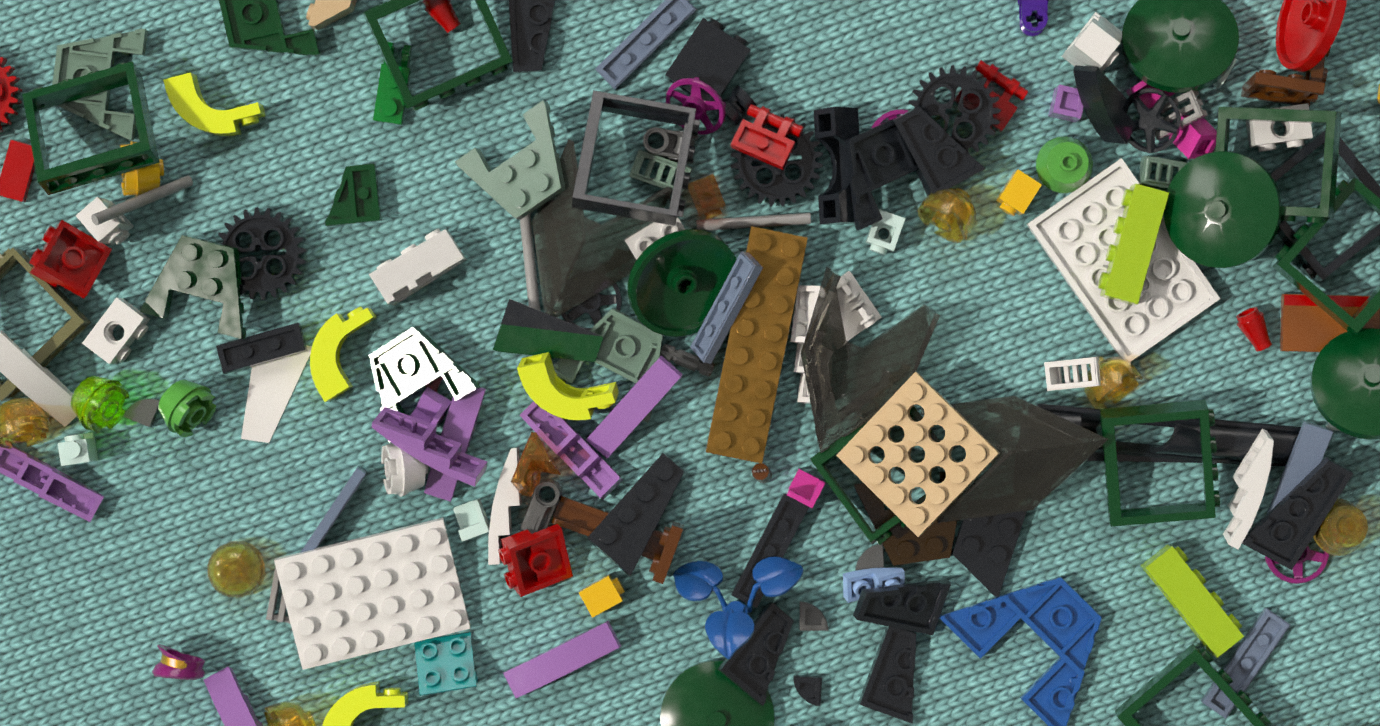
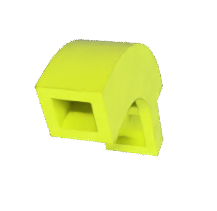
(189, 104)
(326, 349)
(558, 397)
(361, 699)

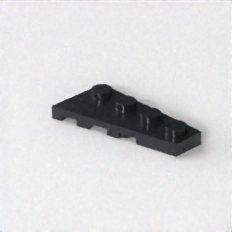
(530, 33)
(1296, 518)
(633, 520)

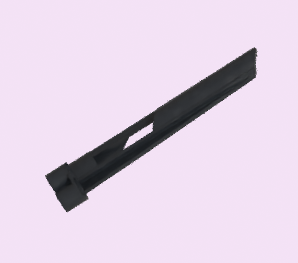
(1184, 446)

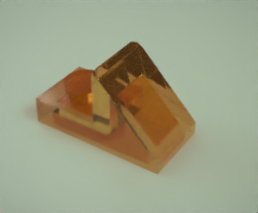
(534, 460)

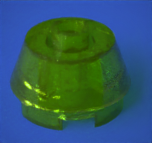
(99, 403)

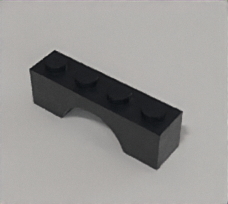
(832, 128)

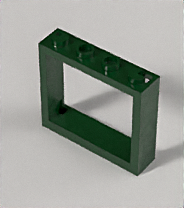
(447, 87)
(1331, 150)
(103, 164)
(1304, 235)
(1159, 413)
(820, 461)
(1171, 671)

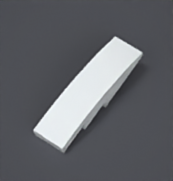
(804, 307)
(35, 381)
(1252, 481)
(505, 497)

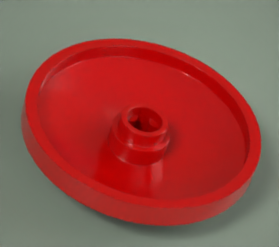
(1307, 31)

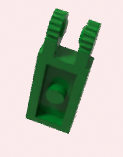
(389, 105)

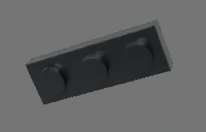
(261, 348)

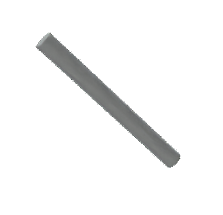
(141, 200)
(755, 221)
(529, 262)

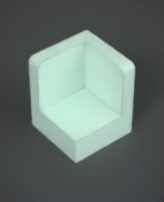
(471, 519)

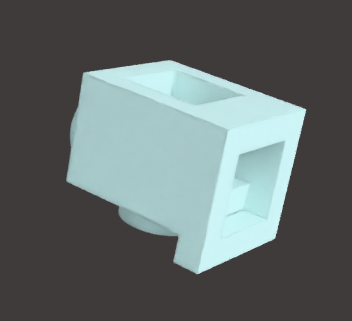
(893, 225)
(78, 449)

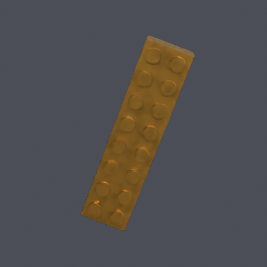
(757, 348)

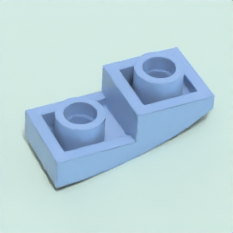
(870, 578)

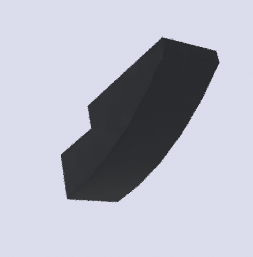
(1103, 104)

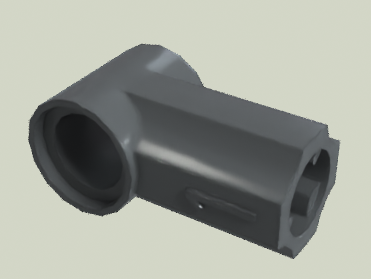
(540, 509)

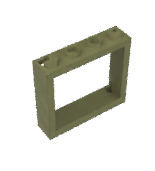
(62, 338)

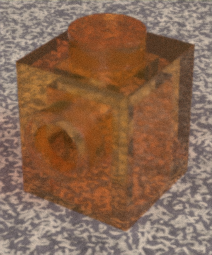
(707, 197)

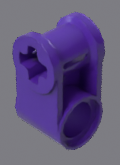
(1035, 8)

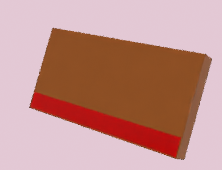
(1309, 328)

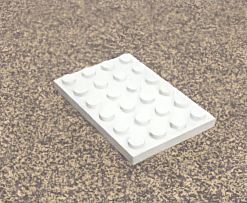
(1077, 241)
(372, 593)

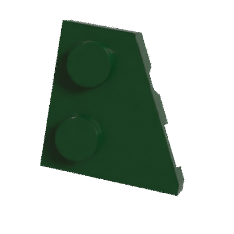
(356, 198)

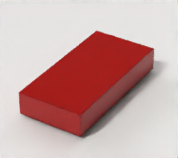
(17, 171)

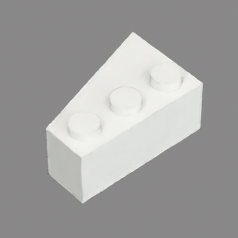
(1094, 44)
(417, 266)

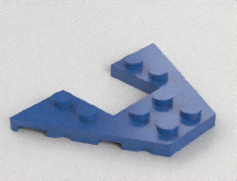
(1057, 618)

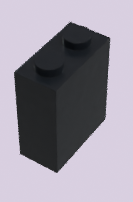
(710, 57)

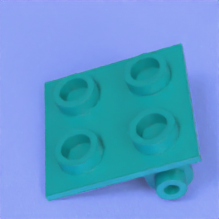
(445, 664)

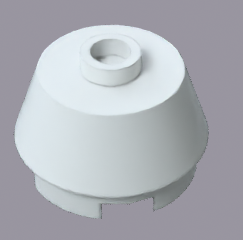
(402, 471)

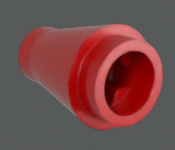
(443, 13)
(1254, 327)

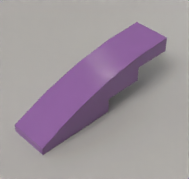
(634, 406)
(458, 427)
(421, 442)
(572, 450)
(49, 483)
(562, 659)
(230, 700)

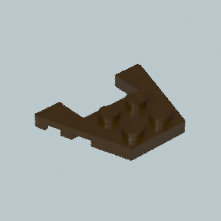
(904, 545)

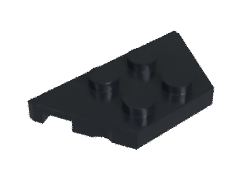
(988, 546)

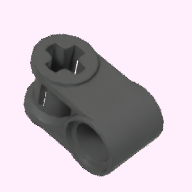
(671, 145)

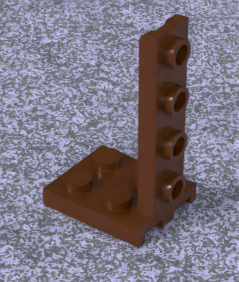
(1291, 90)
(585, 518)

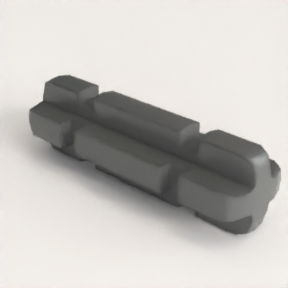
(686, 360)

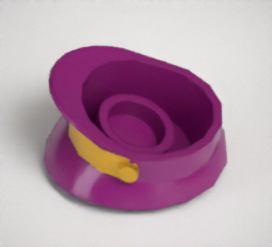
(178, 665)

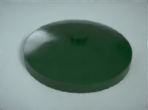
(1180, 43)
(1222, 209)
(679, 281)
(1348, 383)
(709, 698)

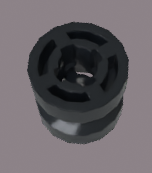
(732, 110)

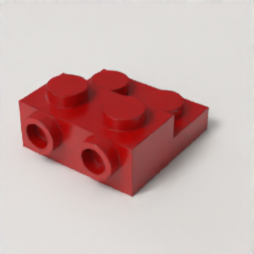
(69, 259)
(535, 559)

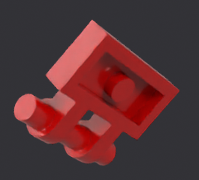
(1011, 87)
(763, 143)

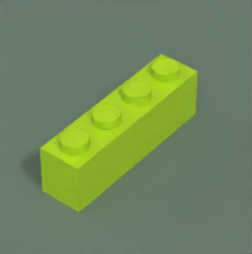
(1133, 244)
(1192, 600)

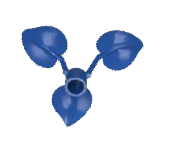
(734, 626)

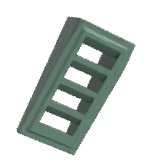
(1145, 171)
(646, 177)

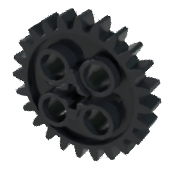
(979, 117)
(780, 186)
(259, 228)

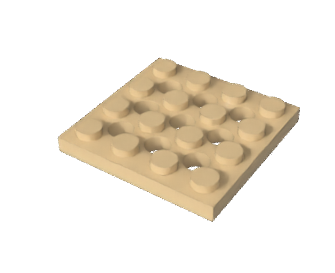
(877, 476)

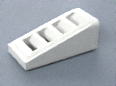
(1054, 376)

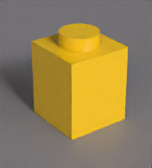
(1018, 193)
(602, 595)

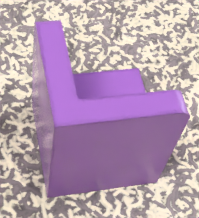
(1066, 104)
(431, 407)

